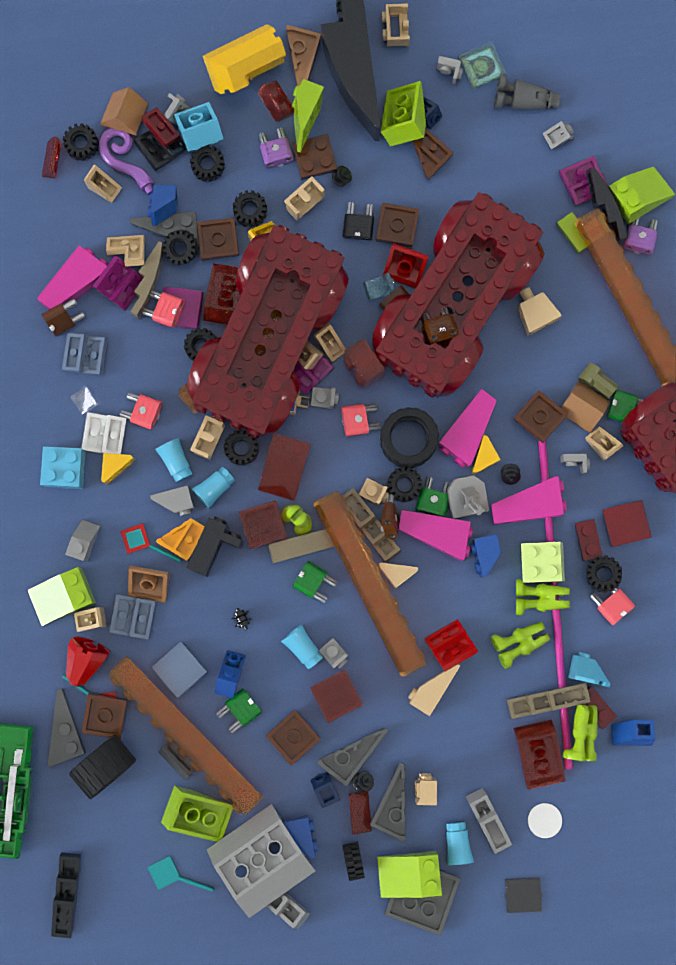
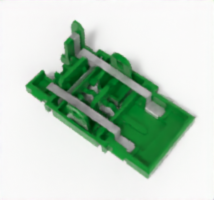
(14, 768)

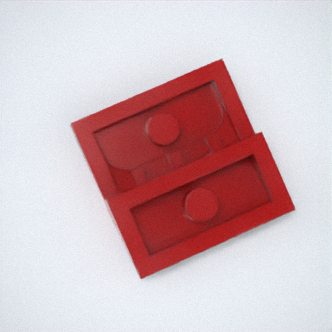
(451, 645)

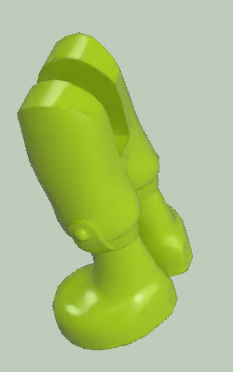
(295, 514)
(546, 597)
(521, 636)
(584, 729)

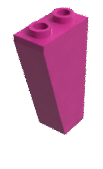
(73, 278)
(467, 431)
(531, 504)
(438, 532)

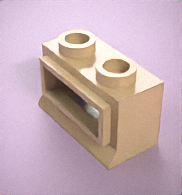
(400, 11)
(304, 198)
(207, 437)
(426, 789)

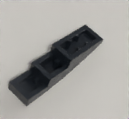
(603, 198)
(66, 895)

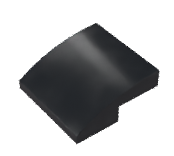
(155, 152)

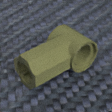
(594, 378)

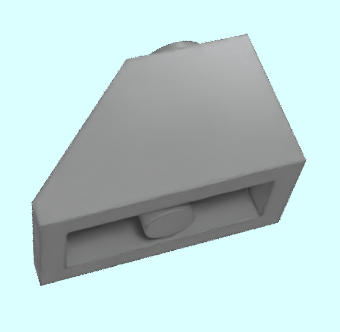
(176, 500)
(83, 541)

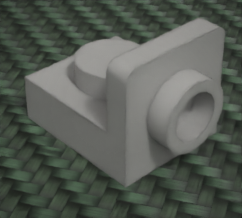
(448, 65)
(178, 105)
(558, 134)
(324, 398)
(572, 459)
(334, 654)

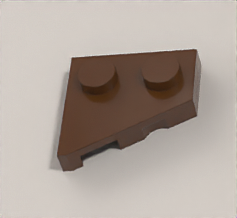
(431, 153)

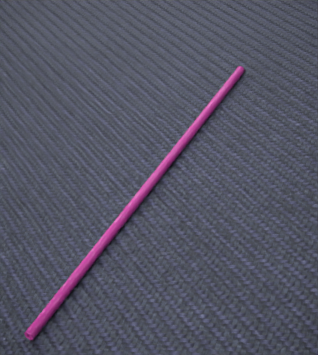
(556, 618)

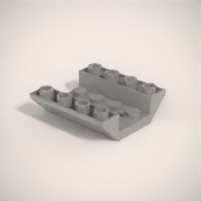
(267, 873)

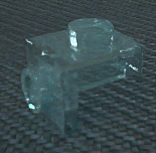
(379, 286)

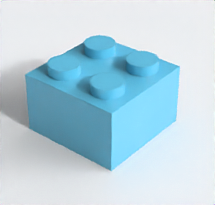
(198, 126)
(62, 467)

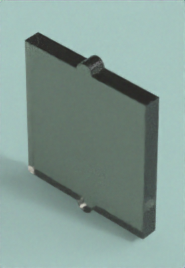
(523, 895)

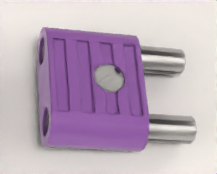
(276, 151)
(641, 238)

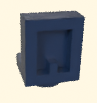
(432, 113)
(324, 789)

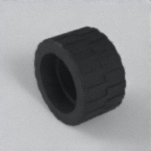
(419, 417)
(102, 767)

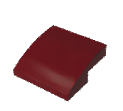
(627, 523)

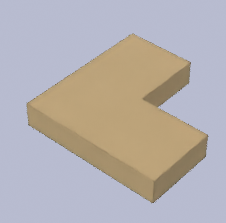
(131, 246)

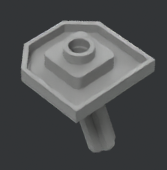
(467, 497)

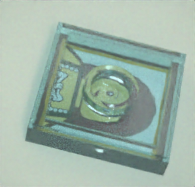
(481, 65)

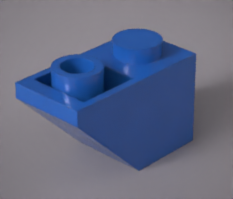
(162, 202)
(487, 552)
(229, 674)
(634, 733)
(301, 831)

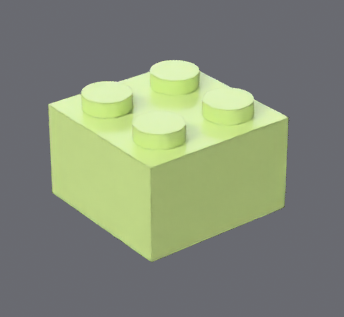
(542, 562)

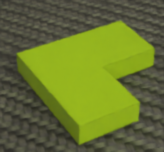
(571, 232)

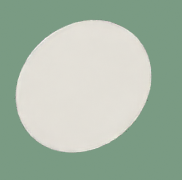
(545, 820)

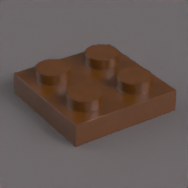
(315, 157)
(397, 224)
(217, 239)
(540, 416)
(104, 715)
(293, 737)

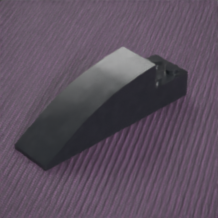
(350, 62)

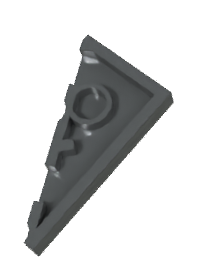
(177, 221)
(65, 737)
(391, 810)

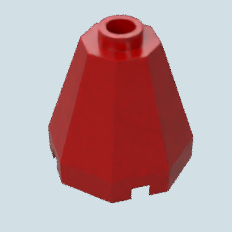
(84, 659)

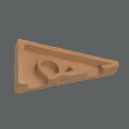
(303, 50)

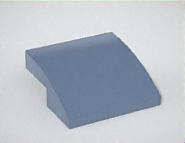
(84, 354)
(131, 616)
(179, 670)

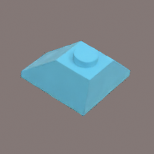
(587, 670)

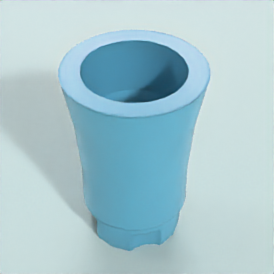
(175, 459)
(213, 487)
(302, 647)
(458, 844)

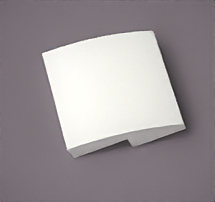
(103, 433)

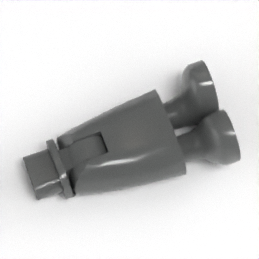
(525, 95)

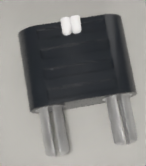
(357, 225)

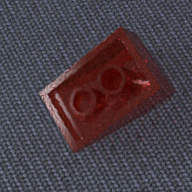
(221, 294)
(284, 466)
(539, 754)

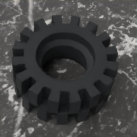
(75, 132)
(211, 173)
(247, 198)
(169, 247)
(193, 337)
(233, 439)
(408, 473)
(608, 563)
(353, 861)

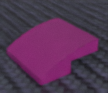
(576, 180)
(118, 283)
(192, 308)
(311, 377)

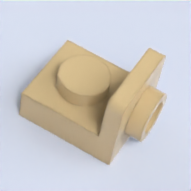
(374, 492)

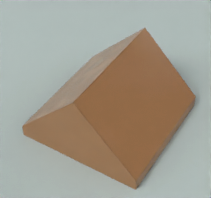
(125, 111)
(585, 406)
(148, 584)

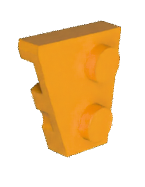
(182, 539)

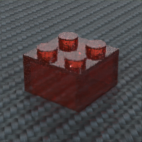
(363, 363)
(263, 525)
(336, 695)

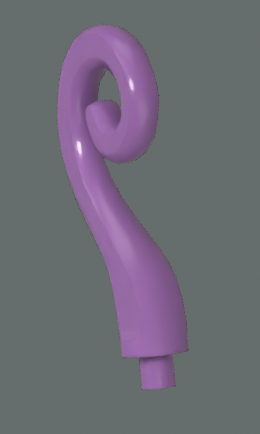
(141, 176)

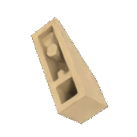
(430, 692)

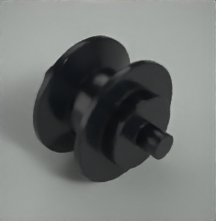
(341, 176)
(510, 474)
(241, 618)
(363, 782)

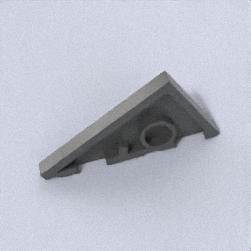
(348, 760)

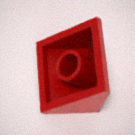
(405, 265)

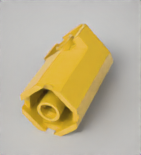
(244, 59)

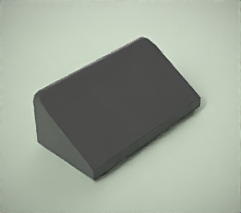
(176, 760)

